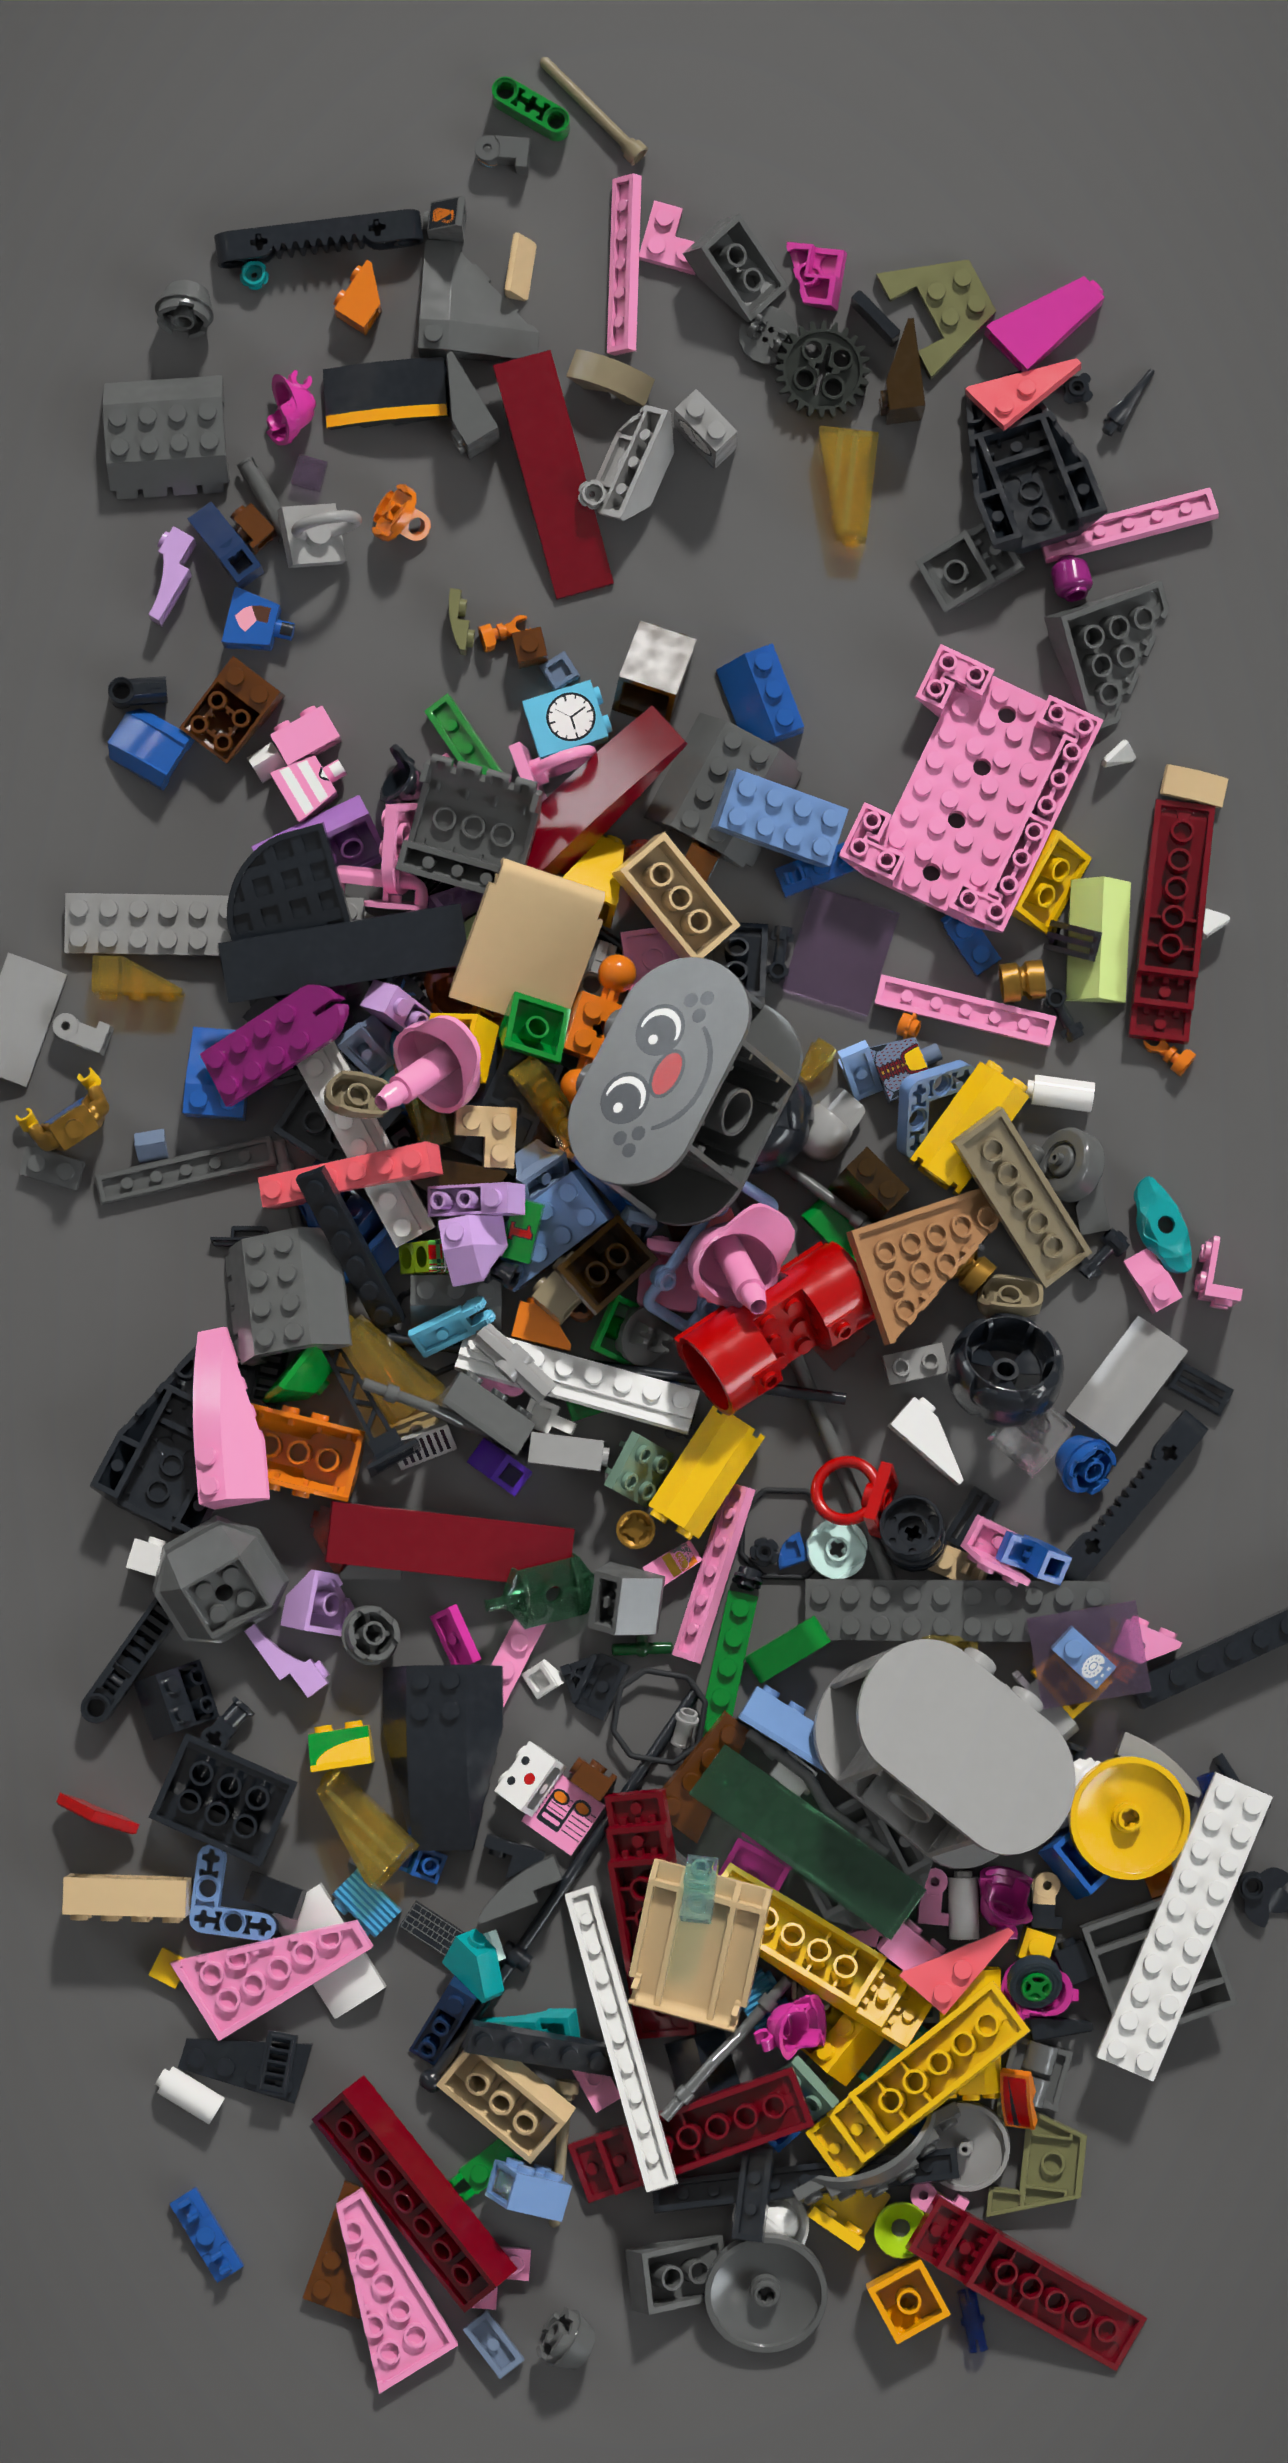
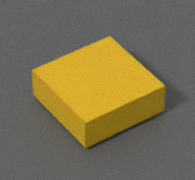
(163, 1970)

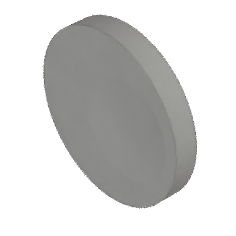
(980, 2146)

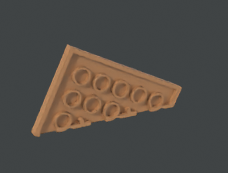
(916, 1254)

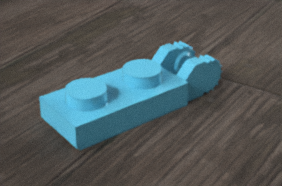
(451, 1327)

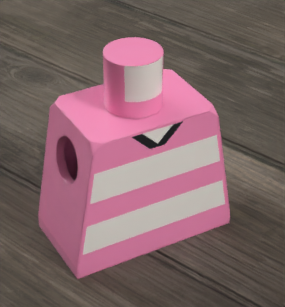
(308, 786)

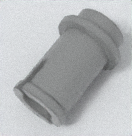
(685, 1724)

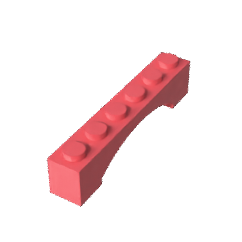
(367, 1170)

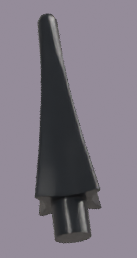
(1118, 414)

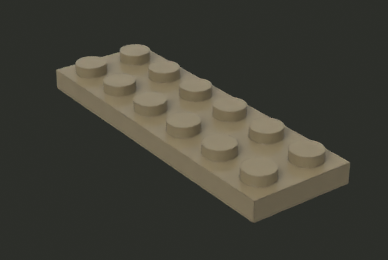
(1021, 1196)

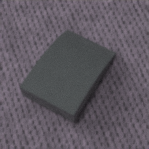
(967, 568)
(521, 1889)

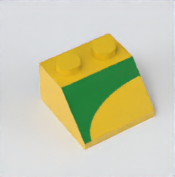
(340, 1747)

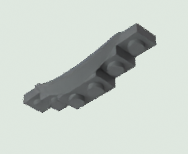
(877, 2180)

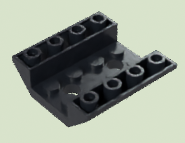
(502, 1092)

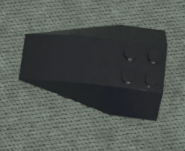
(1030, 480)
(153, 1457)
(442, 1747)

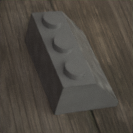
(435, 1295)
(488, 1411)

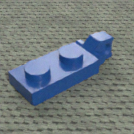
(971, 944)

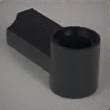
(142, 691)

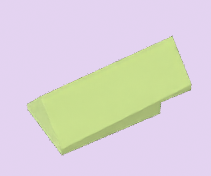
(1104, 907)

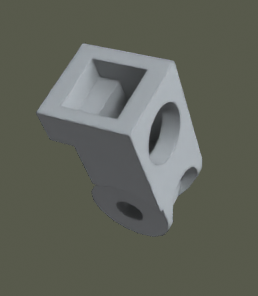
(84, 1036)

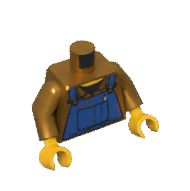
(71, 1123)

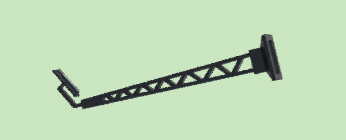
(386, 1447)

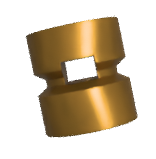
(1022, 981)
(974, 1273)
(635, 1529)

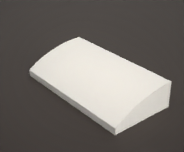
(351, 1982)

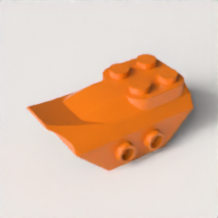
(310, 1453)

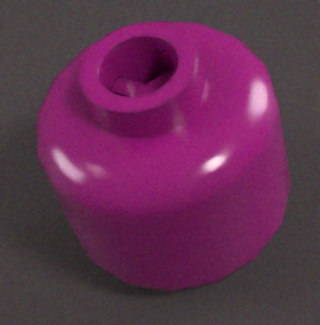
(1071, 578)

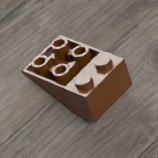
(231, 710)

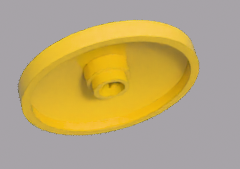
(1129, 1818)

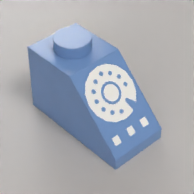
(1083, 1657)

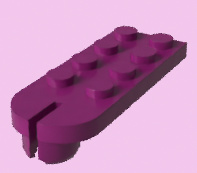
(274, 1042)

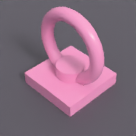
(551, 766)

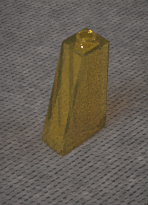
(849, 473)
(385, 1362)
(367, 1830)

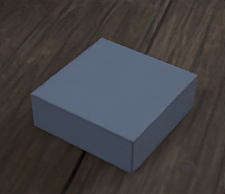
(559, 671)

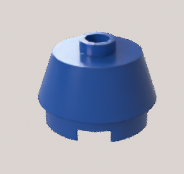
(1084, 1464)

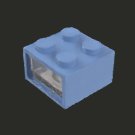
(528, 2189)

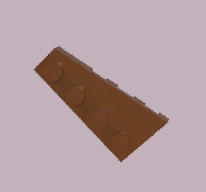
(686, 1812)
(331, 2277)

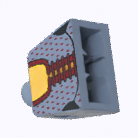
(900, 1059)

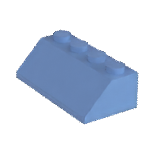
(781, 1722)

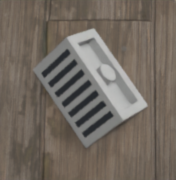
(431, 1433)

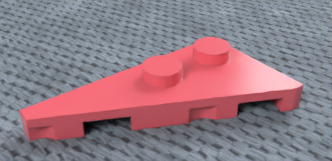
(1015, 395)
(949, 1975)

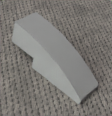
(1134, 1746)

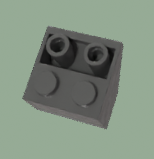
(626, 1600)

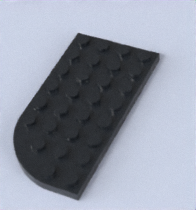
(291, 887)

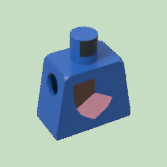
(254, 623)

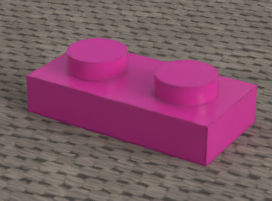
(455, 1636)

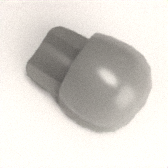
(832, 1125)

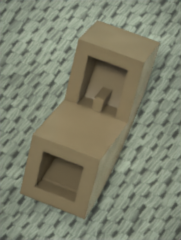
(610, 375)

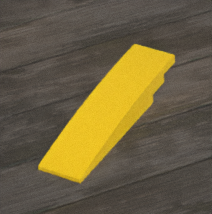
(838, 1968)
(917, 2081)

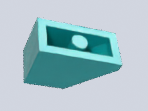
(475, 1965)

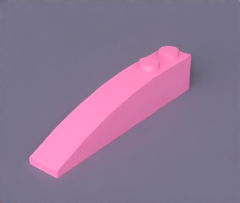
(225, 1431)

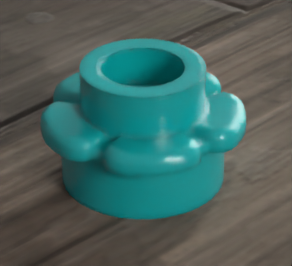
(250, 268)

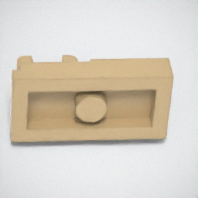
(957, 1566)

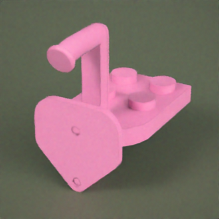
(397, 823)

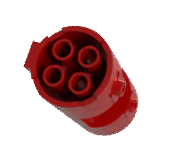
(742, 1353)

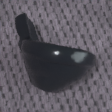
(403, 781)

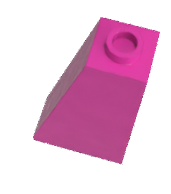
(1042, 325)

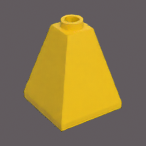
(595, 871)

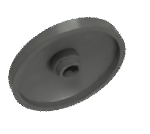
(766, 2293)

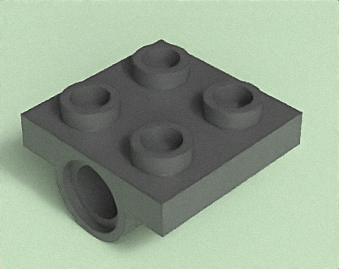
(1048, 2068)

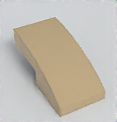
(1193, 785)

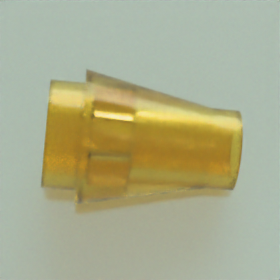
(817, 1059)

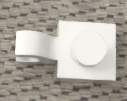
(546, 1416)

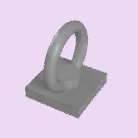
(314, 533)

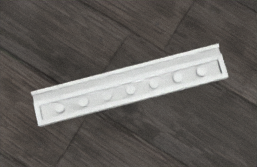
(395, 1202)
(596, 1386)

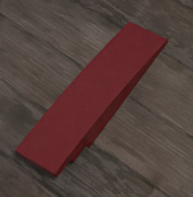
(552, 474)
(602, 791)
(1171, 921)
(440, 1542)
(636, 1836)
(697, 2133)
(1025, 2282)

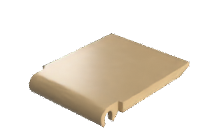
(528, 939)
(698, 1967)

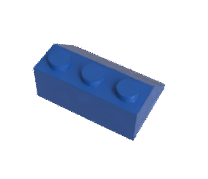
(761, 695)

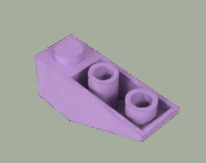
(393, 1006)
(476, 1199)

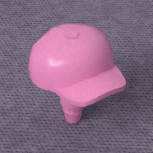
(435, 1063)
(741, 1257)

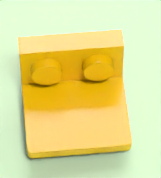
(850, 2218)

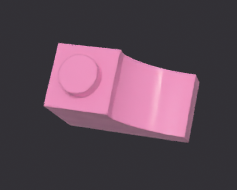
(1152, 1280)

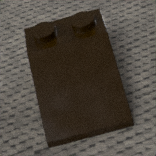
(903, 391)
(606, 1264)

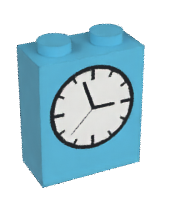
(567, 719)

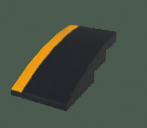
(386, 393)

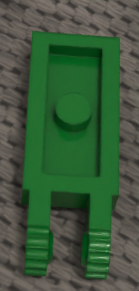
(479, 2168)

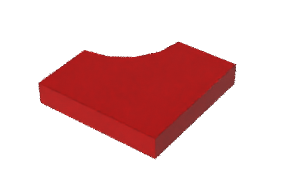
(97, 1814)

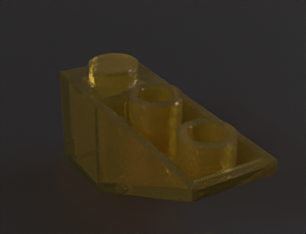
(122, 977)
(544, 1097)

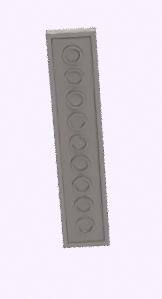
(152, 923)

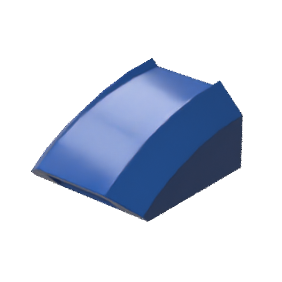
(148, 746)

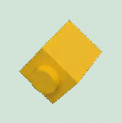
(1035, 1943)

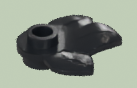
(1268, 1895)

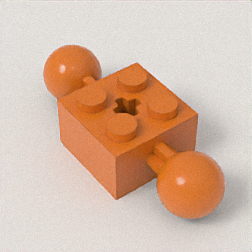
(616, 976)

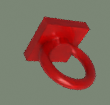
(875, 1498)

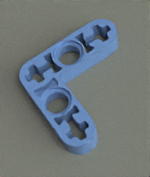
(915, 1095)
(213, 1904)

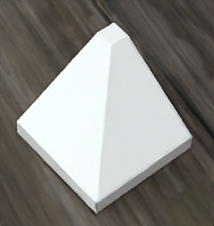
(1119, 755)
(543, 1678)

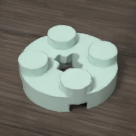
(831, 1565)

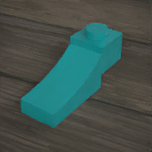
(553, 2020)

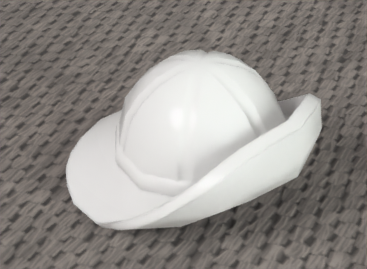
(787, 2218)

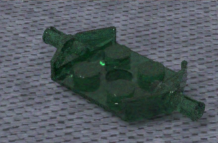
(527, 1589)

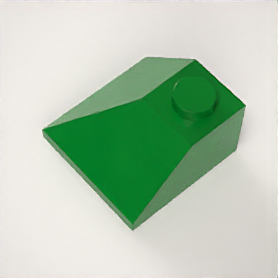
(301, 1378)

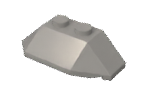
(636, 463)

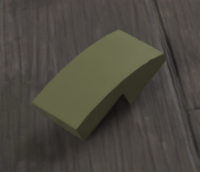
(461, 629)

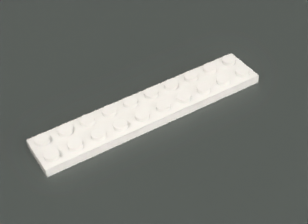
(1183, 1926)

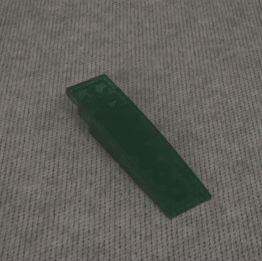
(807, 1842)

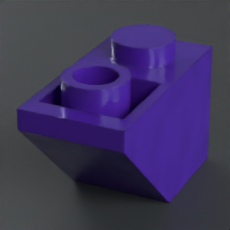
(499, 1467)

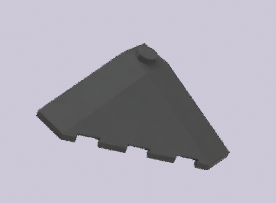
(466, 312)
(1103, 645)

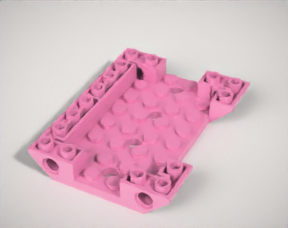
(1003, 812)

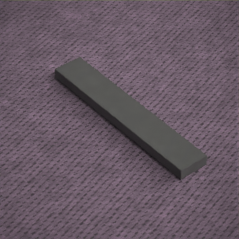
(186, 1170)

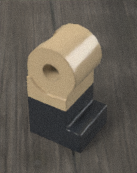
(1043, 1892)

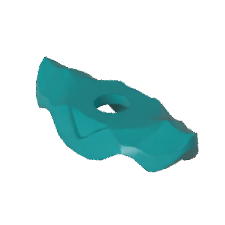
(1172, 1247)

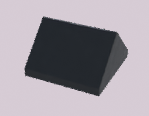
(691, 2053)

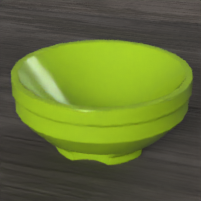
(887, 2241)

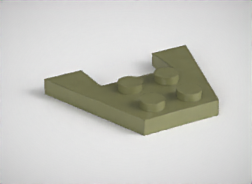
(952, 299)
(1050, 2168)

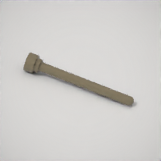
(633, 149)
(567, 2089)

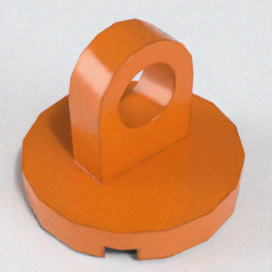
(395, 514)

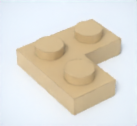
(497, 1128)

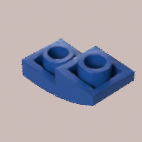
(425, 1865)

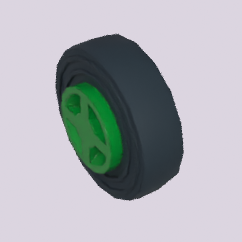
(1034, 1993)

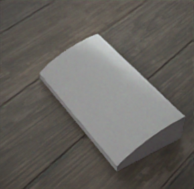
(26, 1010)
(1126, 1381)

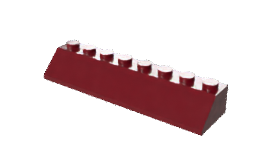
(414, 2194)

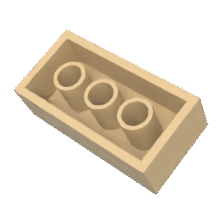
(675, 898)
(127, 1895)
(507, 2101)

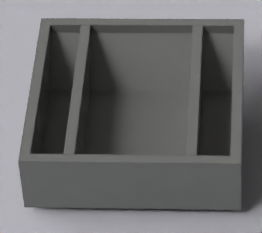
(1115, 1944)

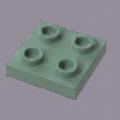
(638, 1469)
(816, 2093)

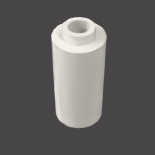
(1061, 1093)
(963, 1906)
(189, 2094)

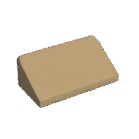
(520, 267)

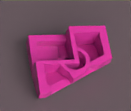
(818, 274)

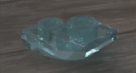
(699, 1889)

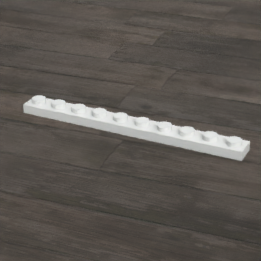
(621, 2039)

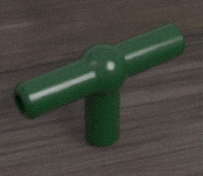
(641, 1647)

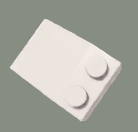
(923, 1432)

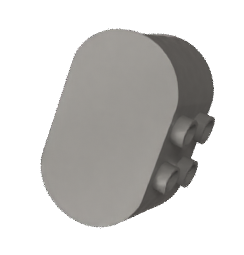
(946, 1752)

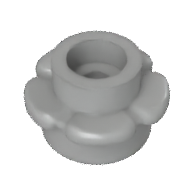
(592, 486)

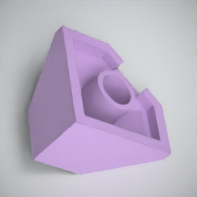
(472, 1246)
(317, 1604)

